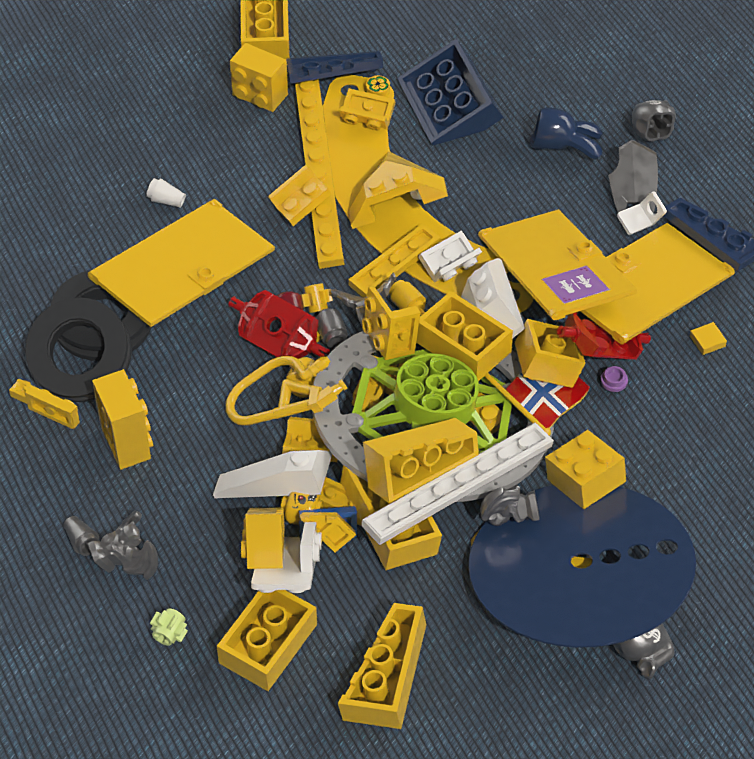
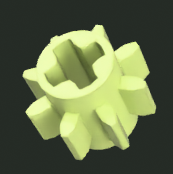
(168, 627)

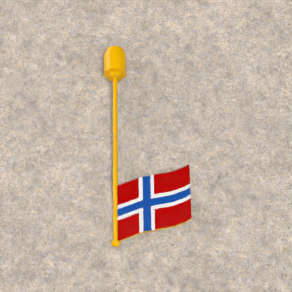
(535, 399)

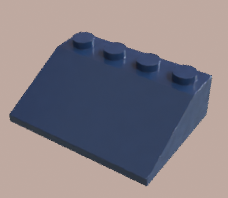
(449, 95)

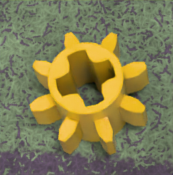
(316, 297)

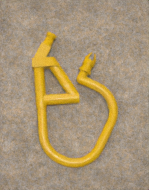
(318, 397)

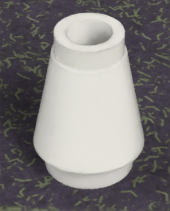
(164, 193)

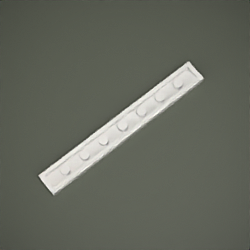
(456, 483)

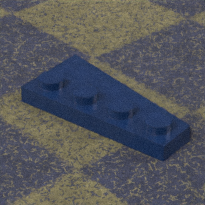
(325, 66)
(714, 234)

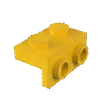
(367, 109)
(303, 436)

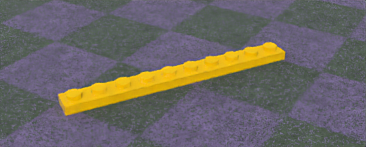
(318, 160)

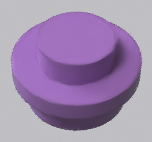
(614, 379)

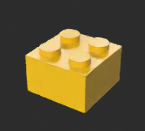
(259, 77)
(547, 356)
(585, 469)

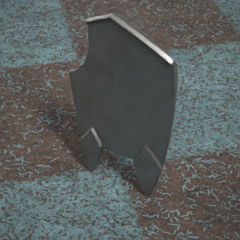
(634, 176)

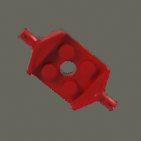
(297, 330)
(597, 342)

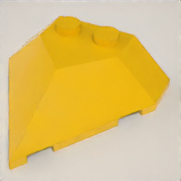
(391, 179)

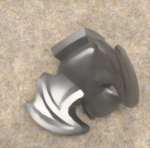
(357, 302)
(503, 504)
(121, 549)

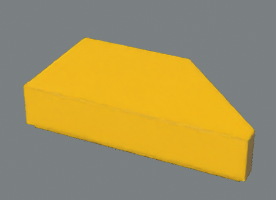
(334, 528)

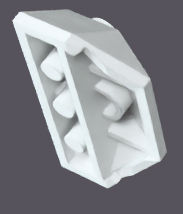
(491, 292)

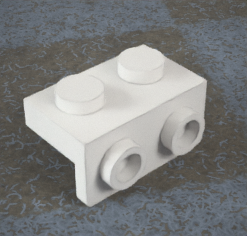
(448, 256)

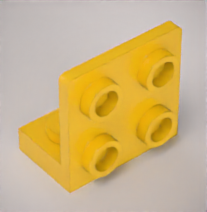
(391, 331)

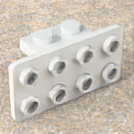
(298, 564)

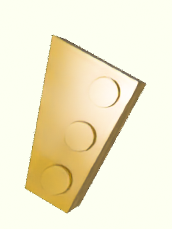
(263, 538)

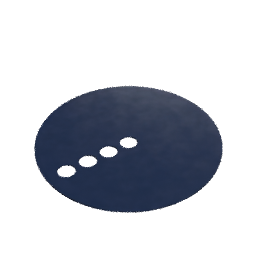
(532, 587)

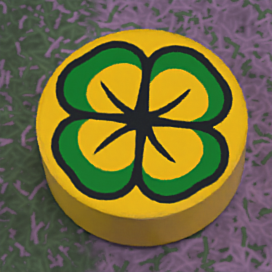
(378, 85)

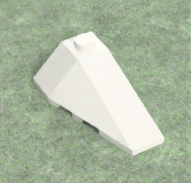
(277, 476)

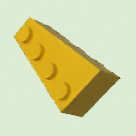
(417, 456)
(384, 681)

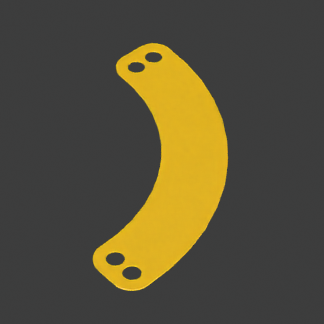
(354, 157)

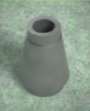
(80, 535)

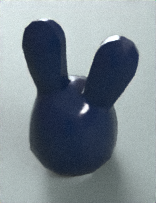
(559, 130)

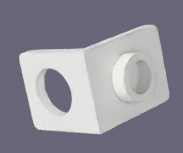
(640, 216)

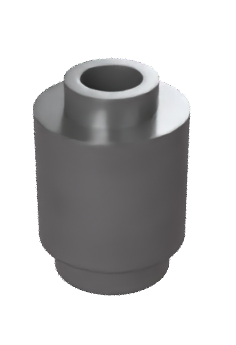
(331, 327)

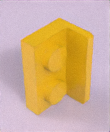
(299, 195)

